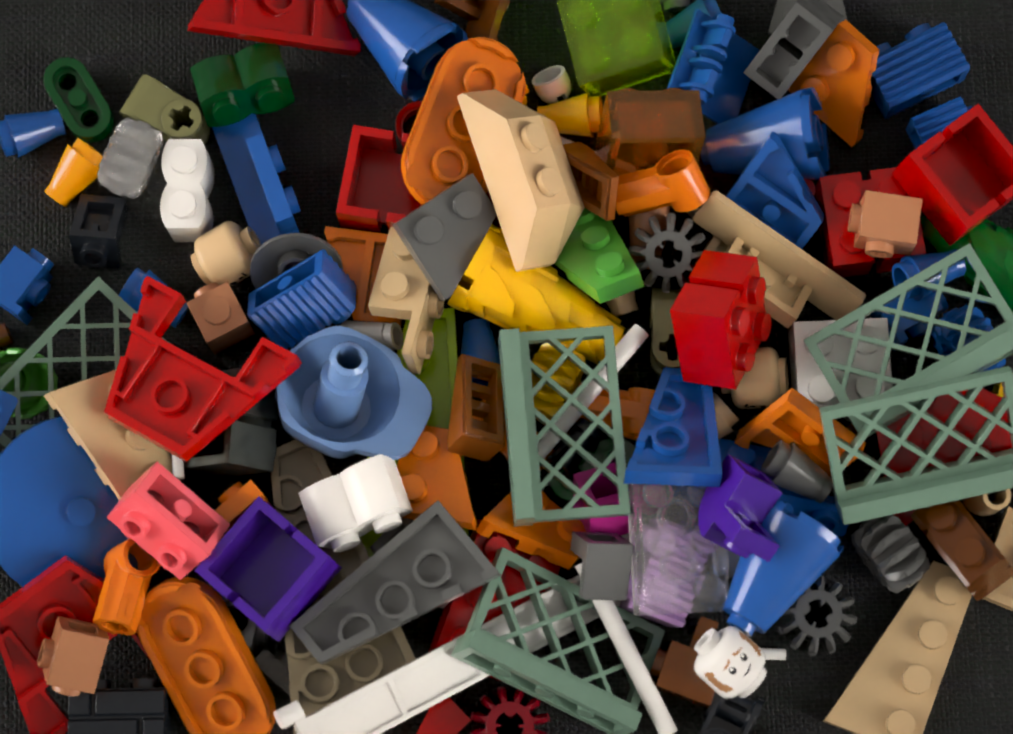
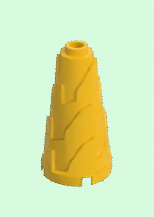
(528, 298)

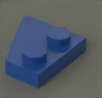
(777, 193)

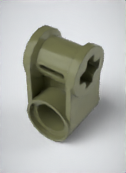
(165, 111)
(662, 329)

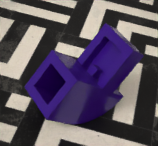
(737, 508)

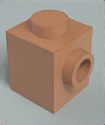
(885, 224)
(219, 316)
(73, 656)

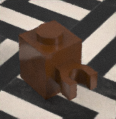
(676, 669)

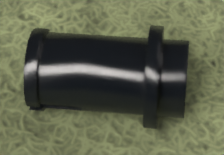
(575, 433)

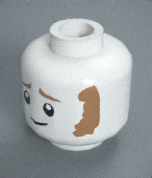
(730, 662)

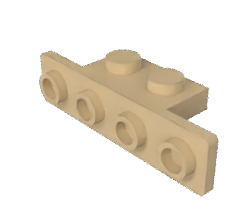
(788, 270)
(406, 294)

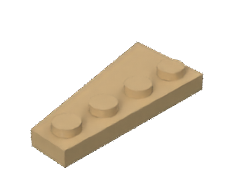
(114, 450)

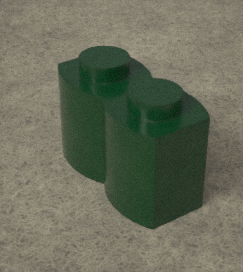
(242, 84)

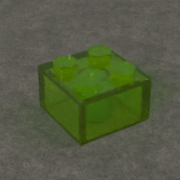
(616, 42)

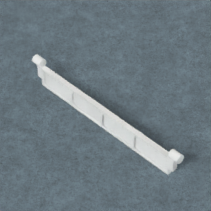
(423, 680)

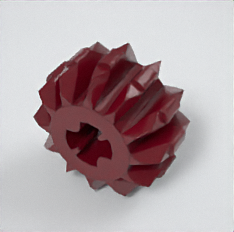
(510, 710)

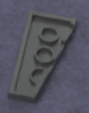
(403, 580)

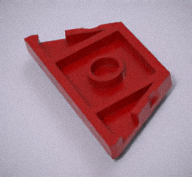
(290, 23)
(951, 448)

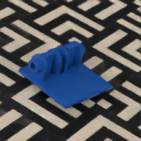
(714, 64)

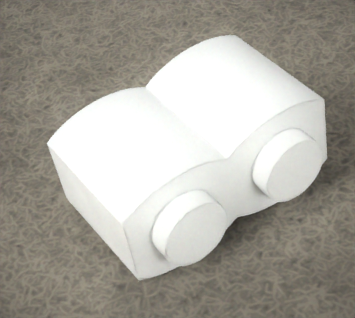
(189, 183)
(356, 502)

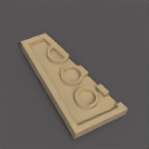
(907, 663)

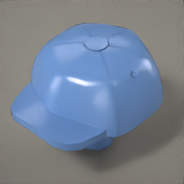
(352, 397)

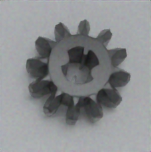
(655, 262)
(890, 552)
(830, 624)

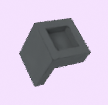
(604, 565)

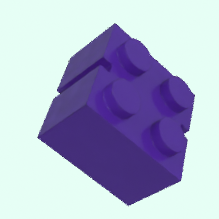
(269, 567)

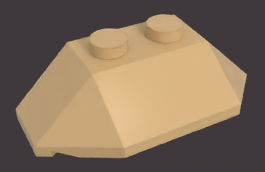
(524, 176)

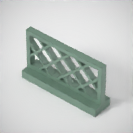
(46, 338)
(966, 360)
(521, 424)
(922, 484)
(535, 675)

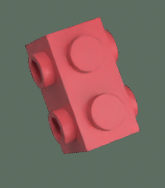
(168, 521)

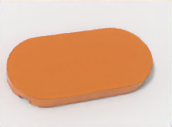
(439, 143)
(204, 660)

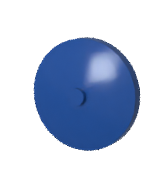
(53, 504)

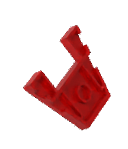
(175, 395)
(28, 618)

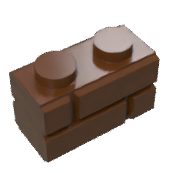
(964, 547)

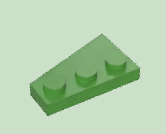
(598, 260)

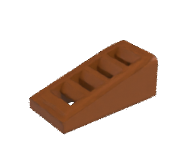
(594, 180)
(468, 435)

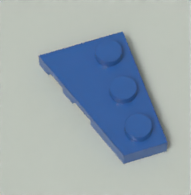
(678, 437)

